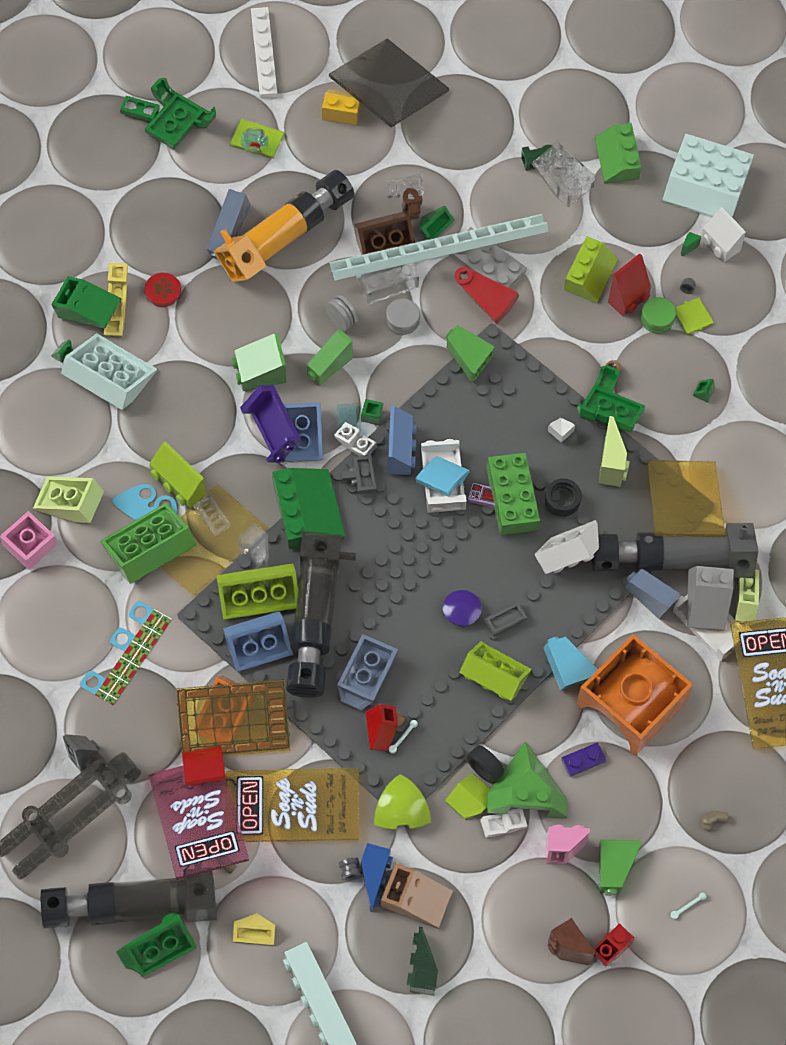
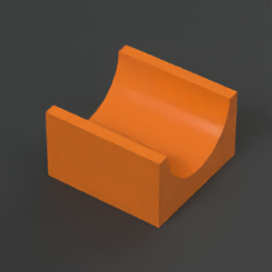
(636, 692)

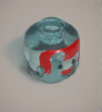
(254, 140)

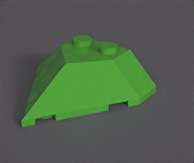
(526, 786)

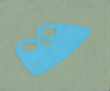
(135, 506)

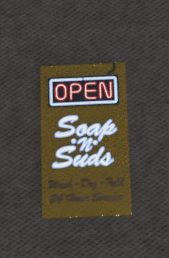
(762, 673)
(296, 804)

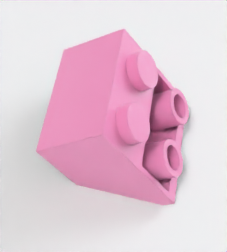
(565, 843)

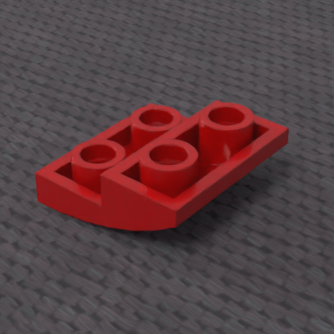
(203, 766)

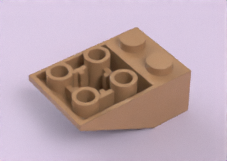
(415, 896)

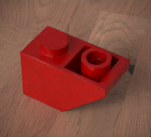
(381, 726)
(613, 945)

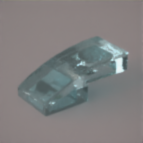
(347, 414)

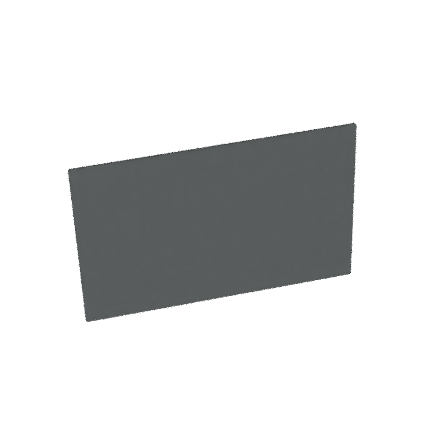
(418, 558)

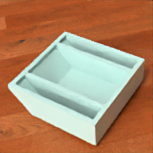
(707, 177)

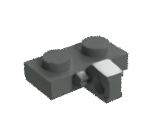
(361, 474)

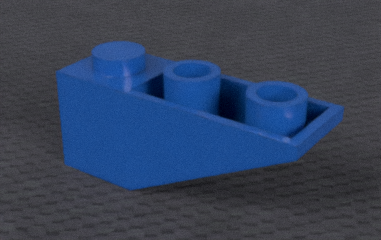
(373, 867)

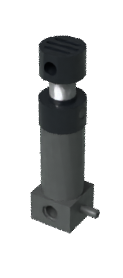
(658, 553)

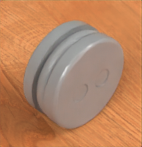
(342, 313)
(402, 316)

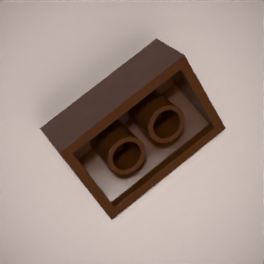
(384, 233)

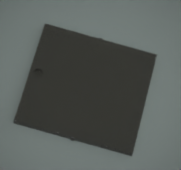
(389, 82)

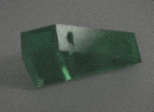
(425, 971)

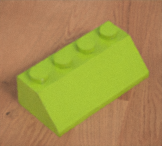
(257, 591)

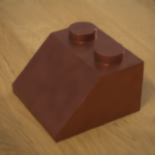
(570, 944)

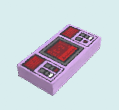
(481, 495)

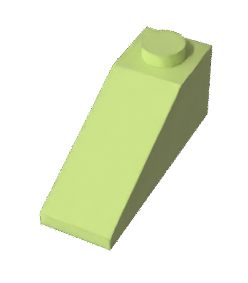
(747, 598)

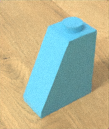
(567, 663)

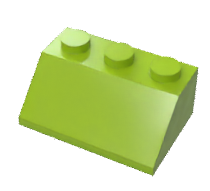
(590, 270)
(177, 476)
(495, 671)

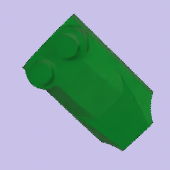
(158, 946)

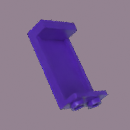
(272, 422)

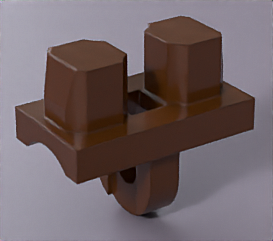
(412, 206)

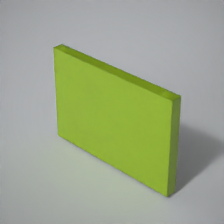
(274, 137)

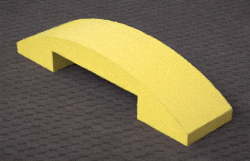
(118, 286)

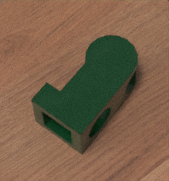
(529, 156)

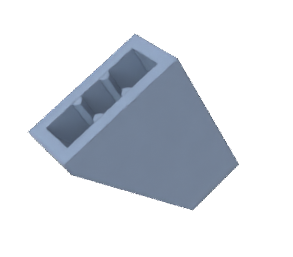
(651, 592)

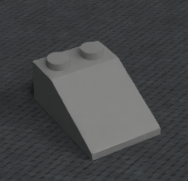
(709, 597)

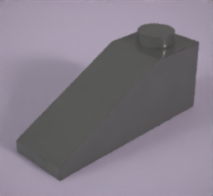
(79, 748)

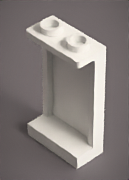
(449, 451)
(718, 641)

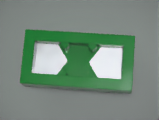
(139, 108)

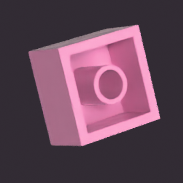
(28, 540)

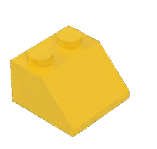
(340, 107)

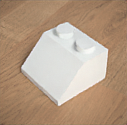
(723, 235)

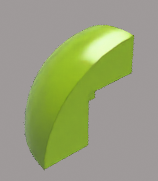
(401, 805)

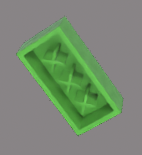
(512, 494)

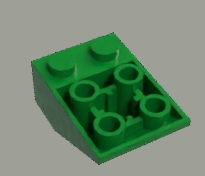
(85, 303)

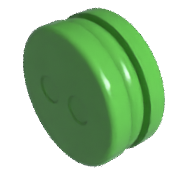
(658, 315)

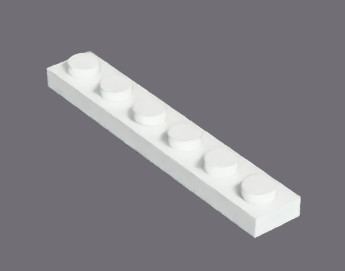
(264, 52)

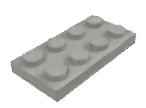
(492, 263)

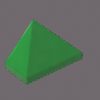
(435, 222)

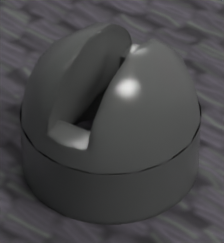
(688, 285)

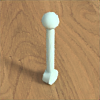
(393, 748)
(674, 914)

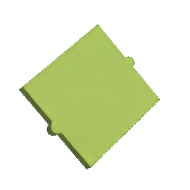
(693, 316)

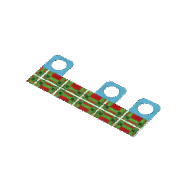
(134, 654)

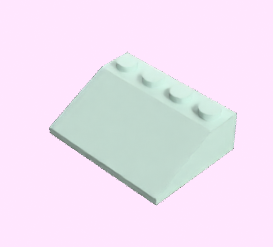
(108, 371)

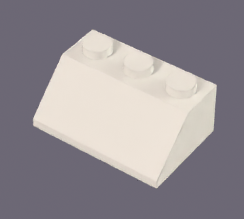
(569, 548)

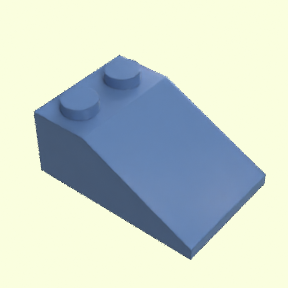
(308, 423)

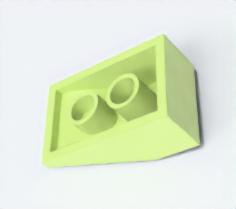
(614, 462)
(69, 498)

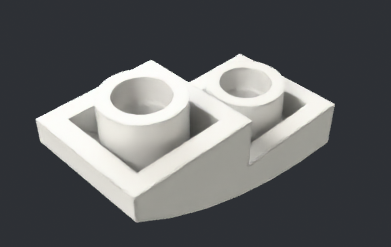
(354, 440)

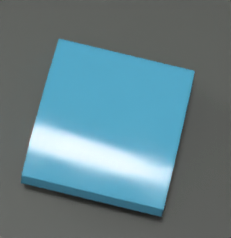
(442, 476)

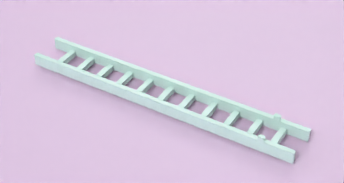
(438, 247)

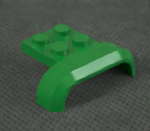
(176, 116)
(603, 403)

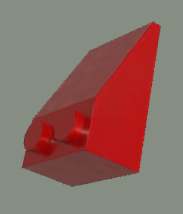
(630, 286)

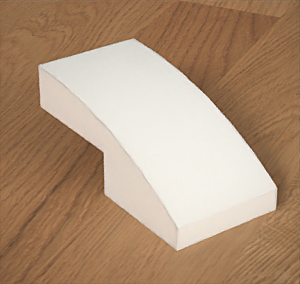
(503, 823)

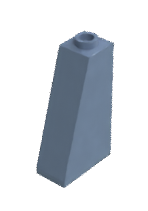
(230, 218)

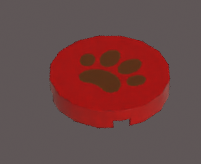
(162, 289)

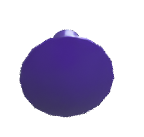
(462, 608)

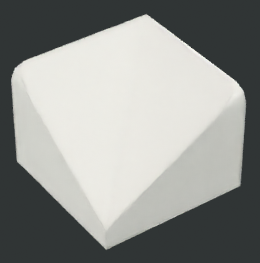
(561, 429)

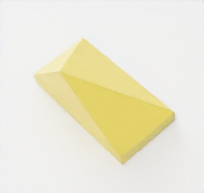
(254, 930)

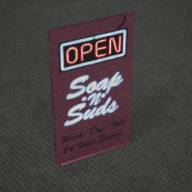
(197, 823)

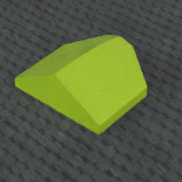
(468, 797)

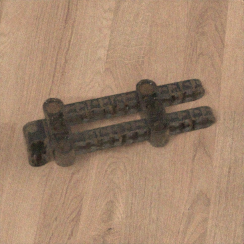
(122, 770)

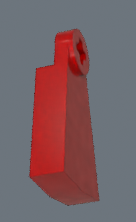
(488, 294)

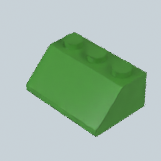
(618, 154)

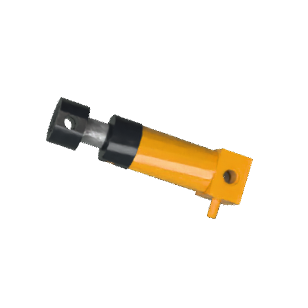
(247, 254)

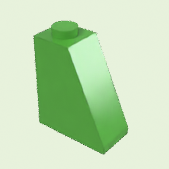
(469, 351)
(330, 358)
(615, 863)

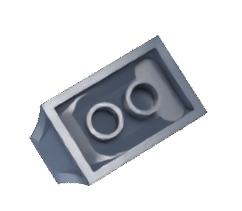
(366, 672)

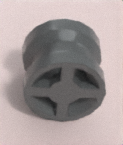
(350, 868)

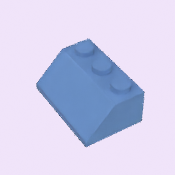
(400, 442)
(258, 641)

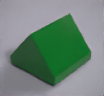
(704, 389)

